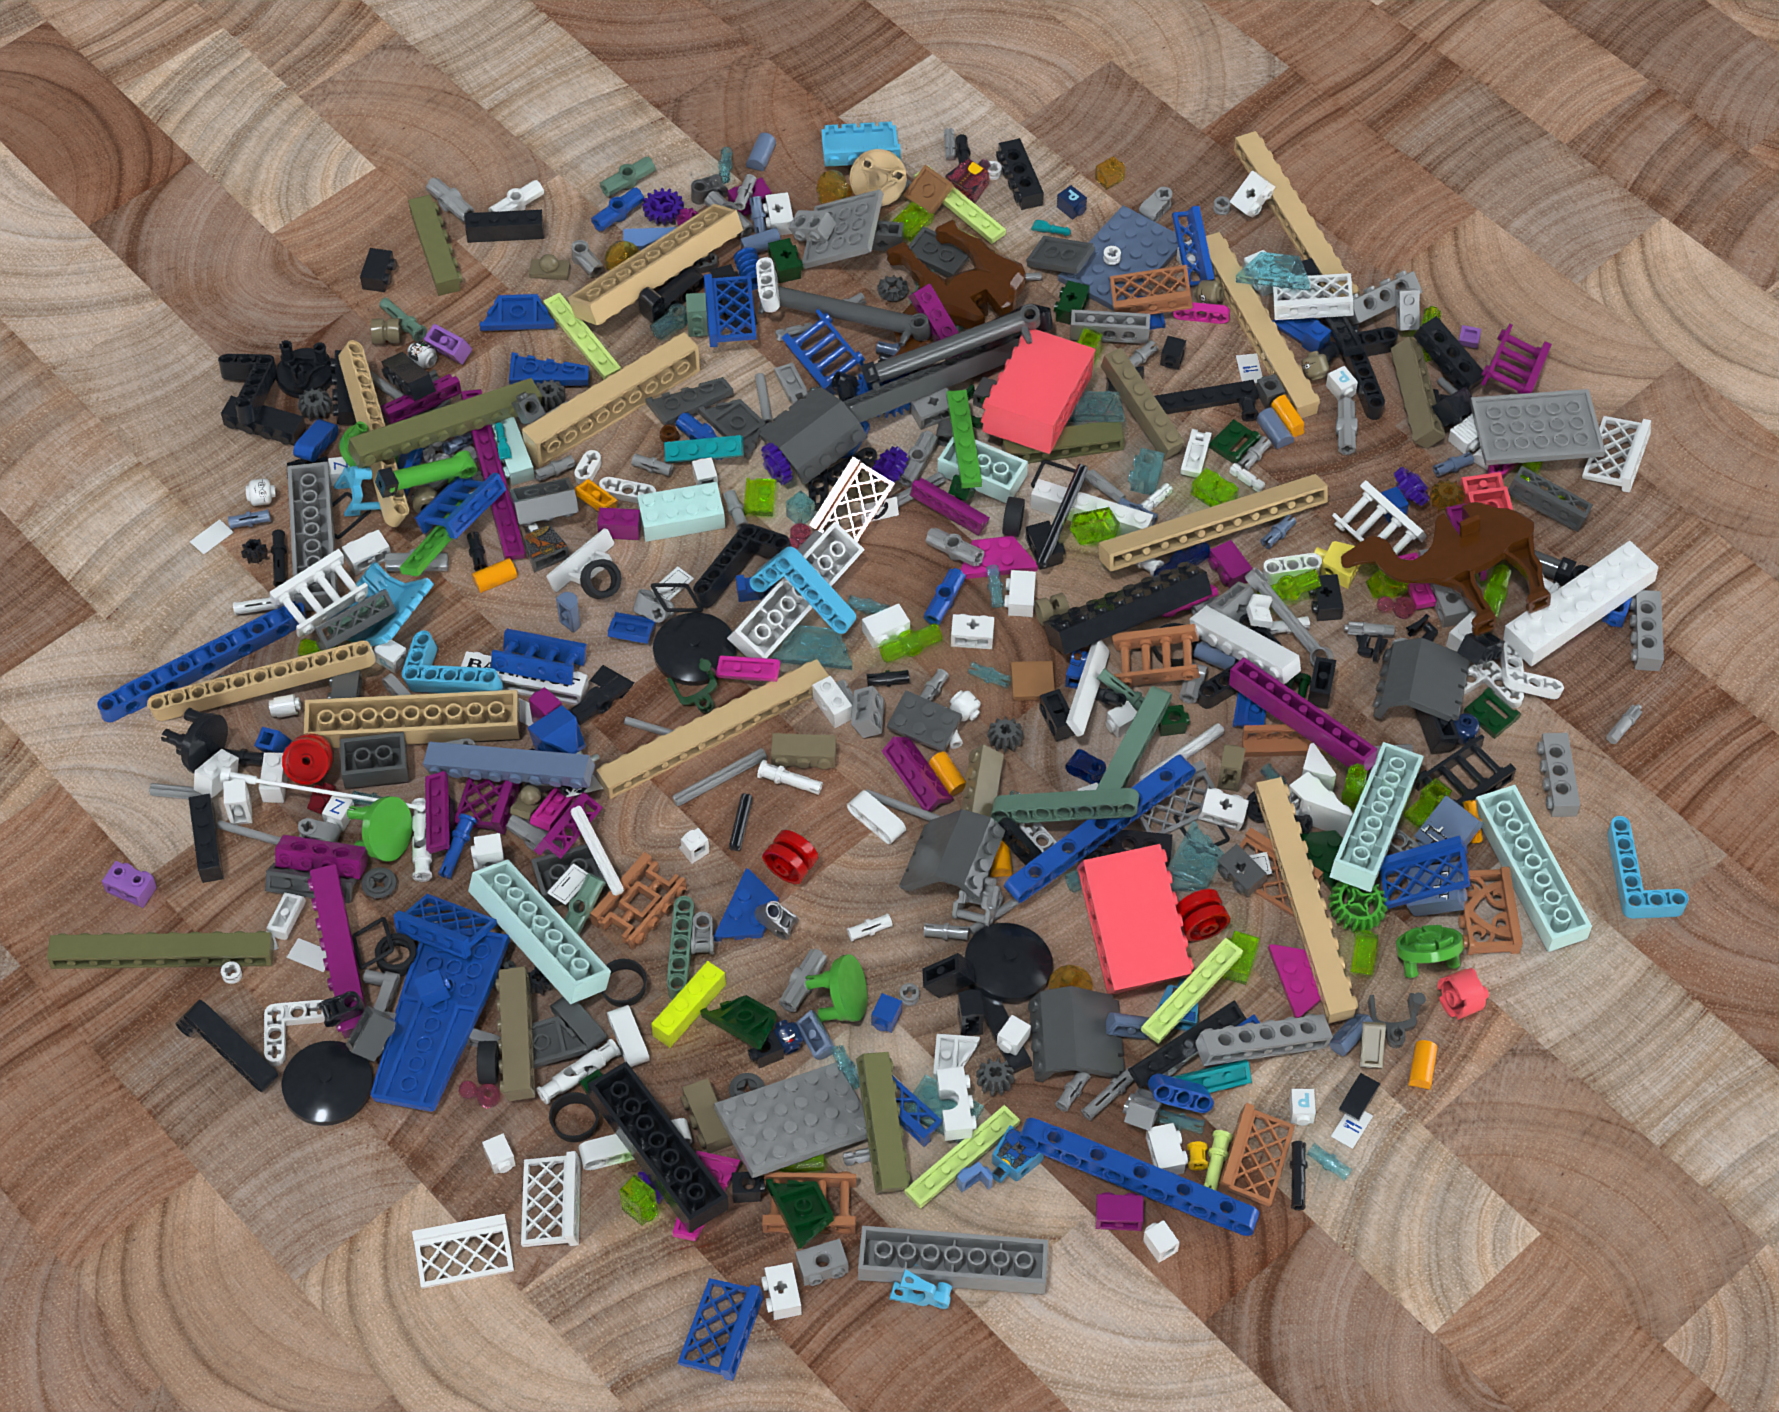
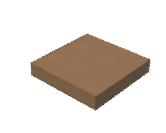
(928, 189)
(1031, 679)

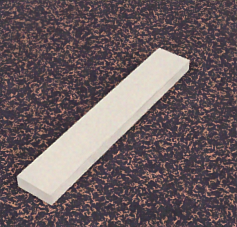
(1087, 688)

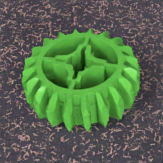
(1353, 913)

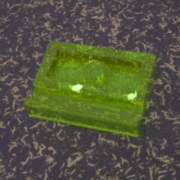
(913, 220)
(759, 497)

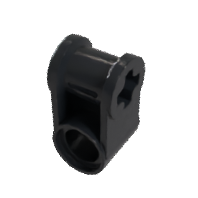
(339, 1008)

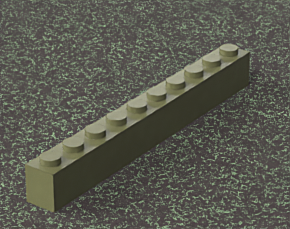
(438, 424)
(160, 950)

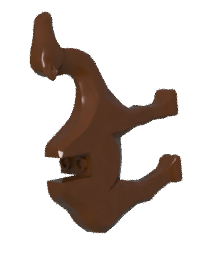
(964, 294)
(1454, 559)

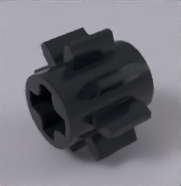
(254, 551)
(541, 986)

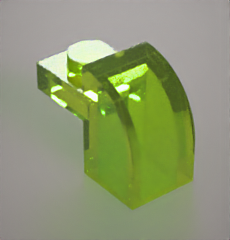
(1382, 585)
(1427, 803)
(1364, 952)

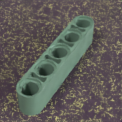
(680, 938)

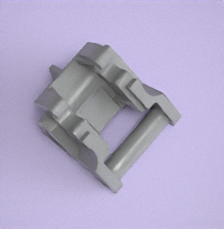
(989, 899)

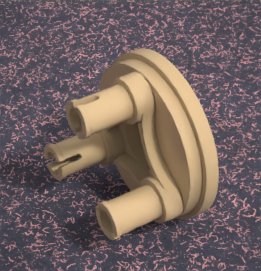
(876, 171)

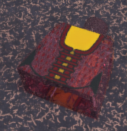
(970, 178)

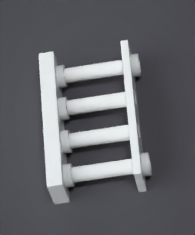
(1384, 506)
(312, 574)

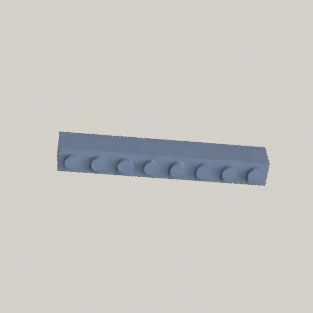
(509, 764)

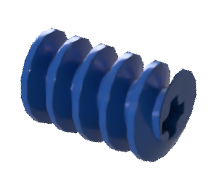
(746, 264)

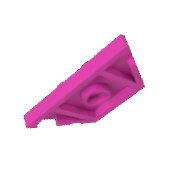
(1000, 551)
(1295, 978)

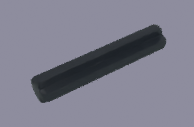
(740, 822)

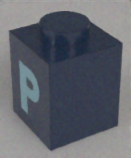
(1071, 202)

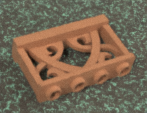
(1509, 932)

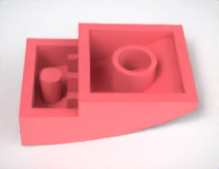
(1487, 490)

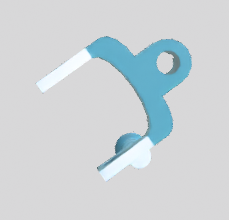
(353, 478)
(938, 1298)

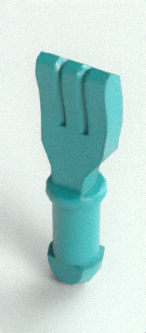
(1044, 226)
(503, 447)

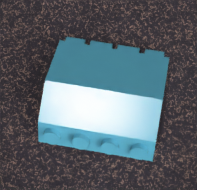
(847, 143)
(404, 597)

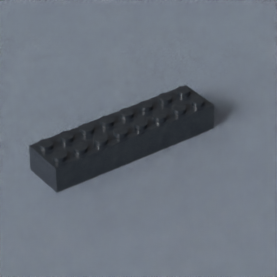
(1127, 607)
(658, 1147)

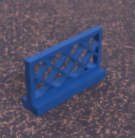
(713, 309)
(1422, 858)
(440, 934)
(740, 1328)

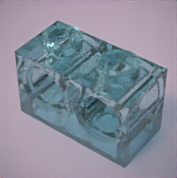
(1146, 472)

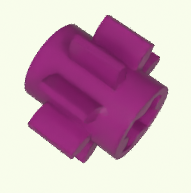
(686, 214)

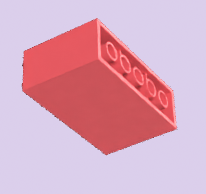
(1038, 390)
(1134, 919)

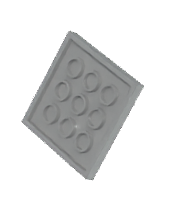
(853, 233)

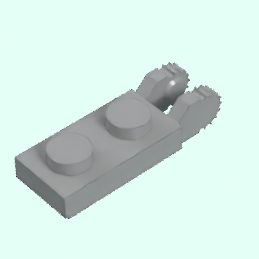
(791, 382)

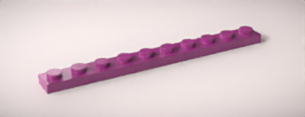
(502, 507)

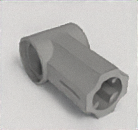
(586, 259)
(1190, 689)

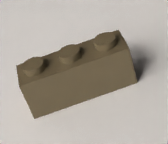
(803, 750)
(700, 1101)

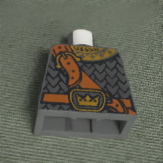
(544, 547)

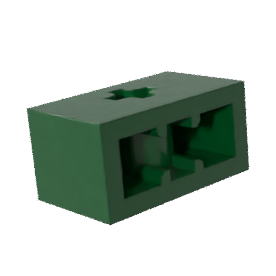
(785, 260)
(1071, 297)

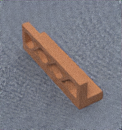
(1280, 744)

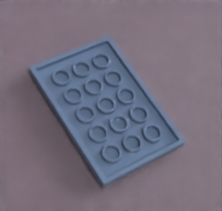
(1142, 247)

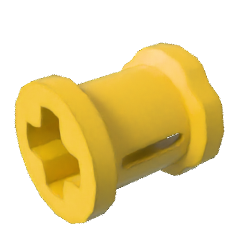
(1197, 1155)

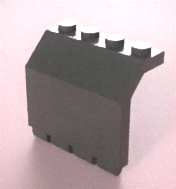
(814, 433)
(1422, 677)
(954, 851)
(1072, 1035)

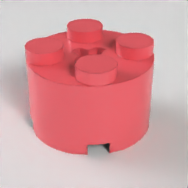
(1462, 993)

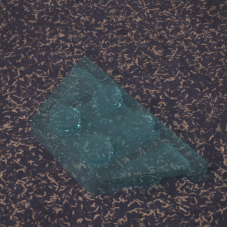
(1275, 271)
(1098, 407)
(814, 643)
(1194, 861)

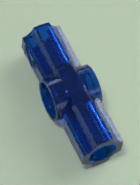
(1194, 555)

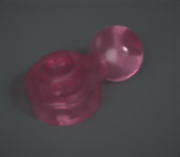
(799, 534)
(1386, 604)
(468, 1090)

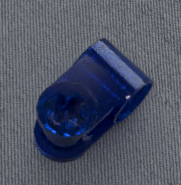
(1085, 767)

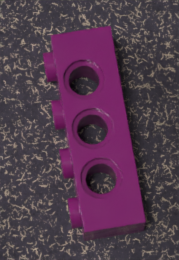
(928, 303)
(311, 854)

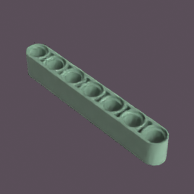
(1136, 739)
(1066, 805)

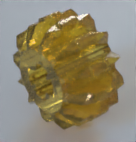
(1446, 494)

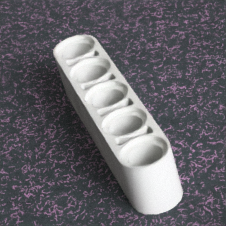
(611, 1150)

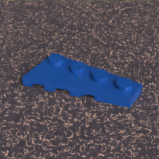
(529, 367)

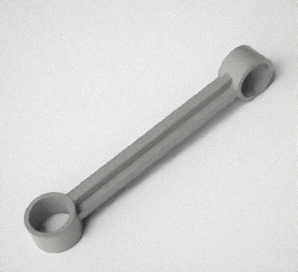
(1260, 583)

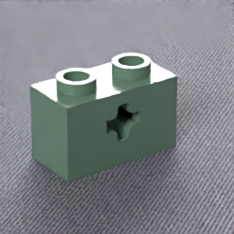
(696, 314)

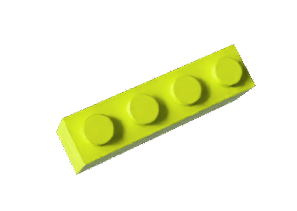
(687, 1004)

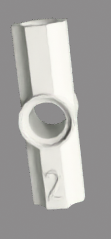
(518, 198)

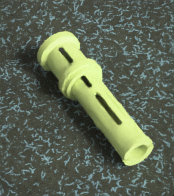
(1217, 1155)

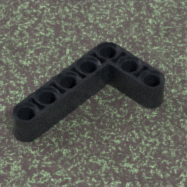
(259, 373)
(1368, 390)
(733, 558)
(1214, 686)
(228, 1044)

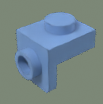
(969, 1176)

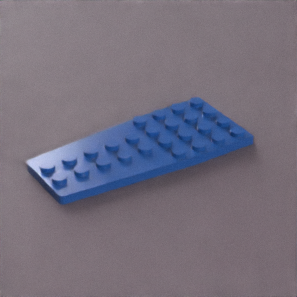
(431, 1039)

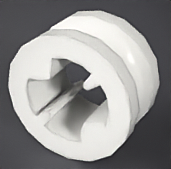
(993, 175)
(1112, 260)
(227, 968)

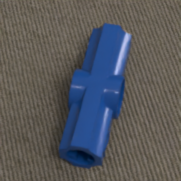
(617, 209)
(694, 428)
(941, 604)

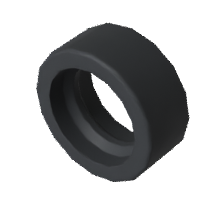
(1013, 516)
(615, 575)
(398, 940)
(487, 1062)

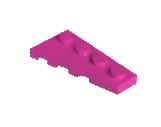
(721, 1169)

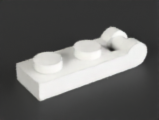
(1195, 453)

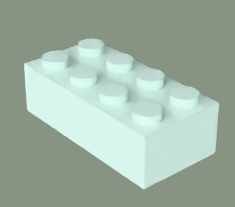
(999, 470)
(681, 511)

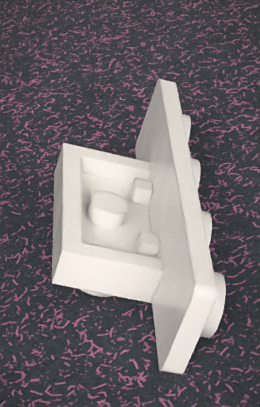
(571, 568)

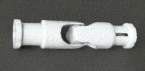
(420, 856)
(583, 1067)

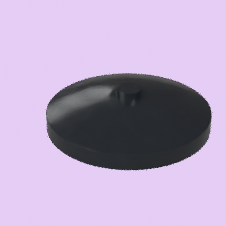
(686, 641)
(1009, 962)
(326, 1083)

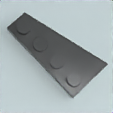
(671, 406)

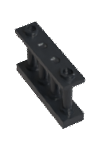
(1500, 778)

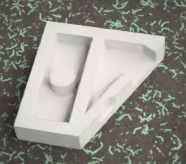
(953, 1051)

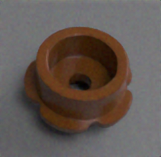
(669, 433)

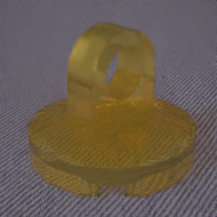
(832, 187)
(618, 253)
(1070, 976)

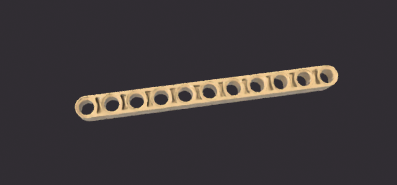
(368, 410)
(262, 680)

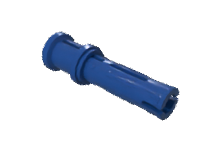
(460, 837)

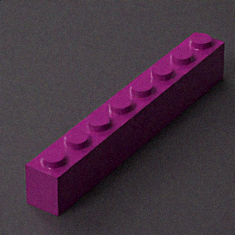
(1301, 715)
(336, 938)

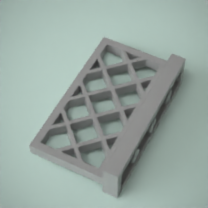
(1200, 773)

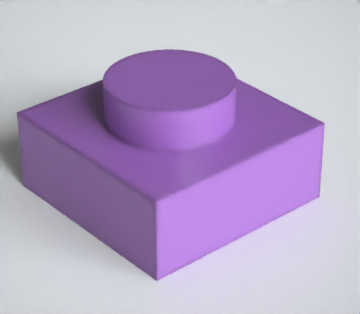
(1469, 336)

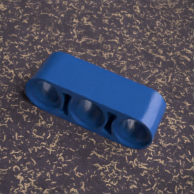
(315, 440)
(1187, 1100)

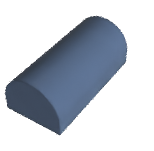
(761, 152)
(760, 240)
(1274, 428)
(568, 611)
(1213, 656)
(1125, 1025)
(1348, 1034)
(815, 1035)

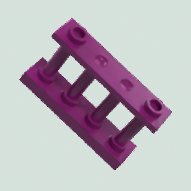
(1534, 365)

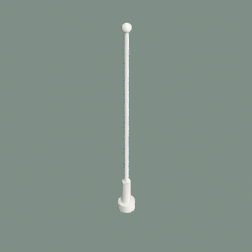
(227, 774)

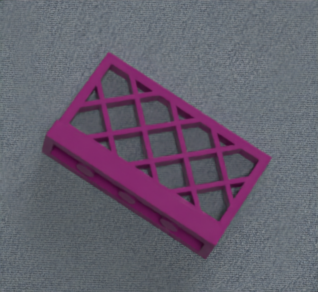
(502, 807)

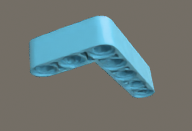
(809, 583)
(425, 677)
(1631, 876)

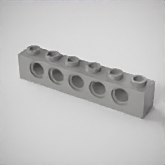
(1212, 1052)

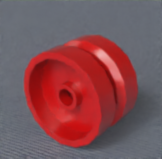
(305, 771)
(790, 856)
(1202, 915)

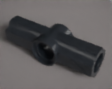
(599, 699)

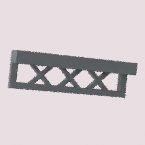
(1548, 501)
(357, 624)
(295, 882)

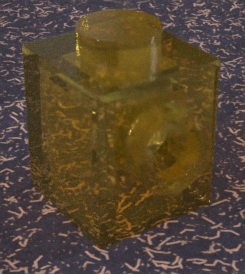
(1110, 172)

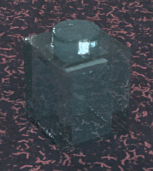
(800, 508)

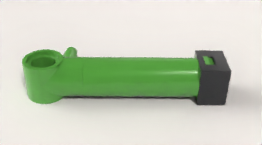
(459, 465)

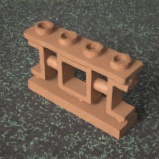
(651, 915)

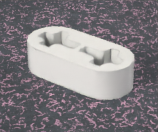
(584, 466)

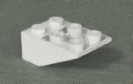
(1322, 805)

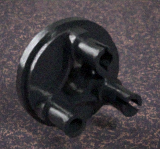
(303, 369)
(202, 740)

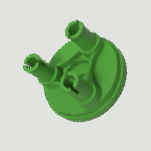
(384, 827)
(846, 988)

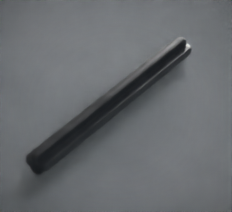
(1062, 515)

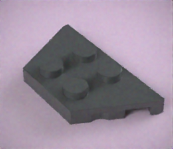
(735, 419)
(554, 1042)

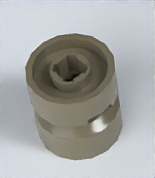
(386, 330)
(1047, 607)

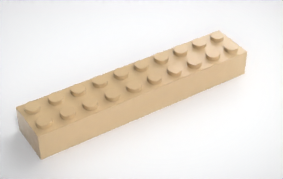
(655, 264)
(611, 399)
(420, 717)

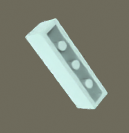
(519, 467)

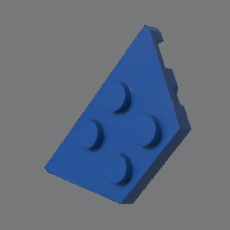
(517, 313)
(739, 917)

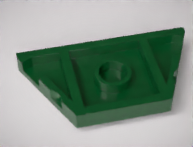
(1322, 851)
(743, 1019)
(801, 1208)

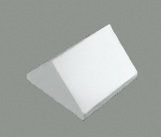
(1319, 767)

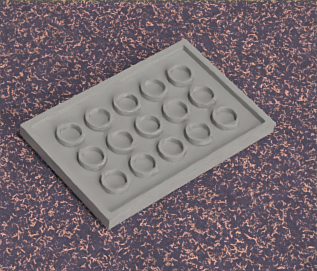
(1537, 427)
(793, 1119)

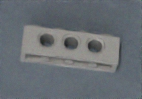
(1372, 296)
(1114, 326)
(1448, 613)
(1647, 630)
(1559, 746)

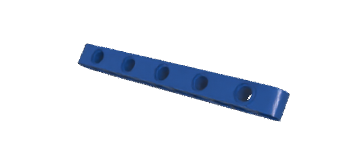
(199, 662)
(1089, 837)
(1154, 1181)

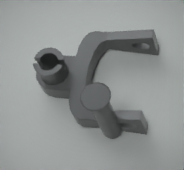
(1397, 1029)

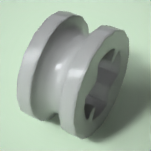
(1221, 201)
(903, 994)

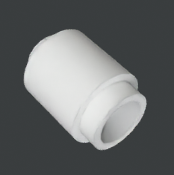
(284, 706)

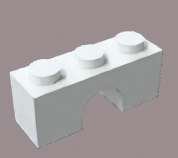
(953, 1085)

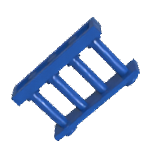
(806, 356)
(468, 511)
(539, 646)

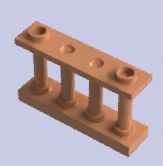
(1157, 637)
(842, 1223)

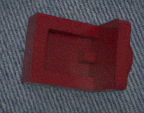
(318, 800)

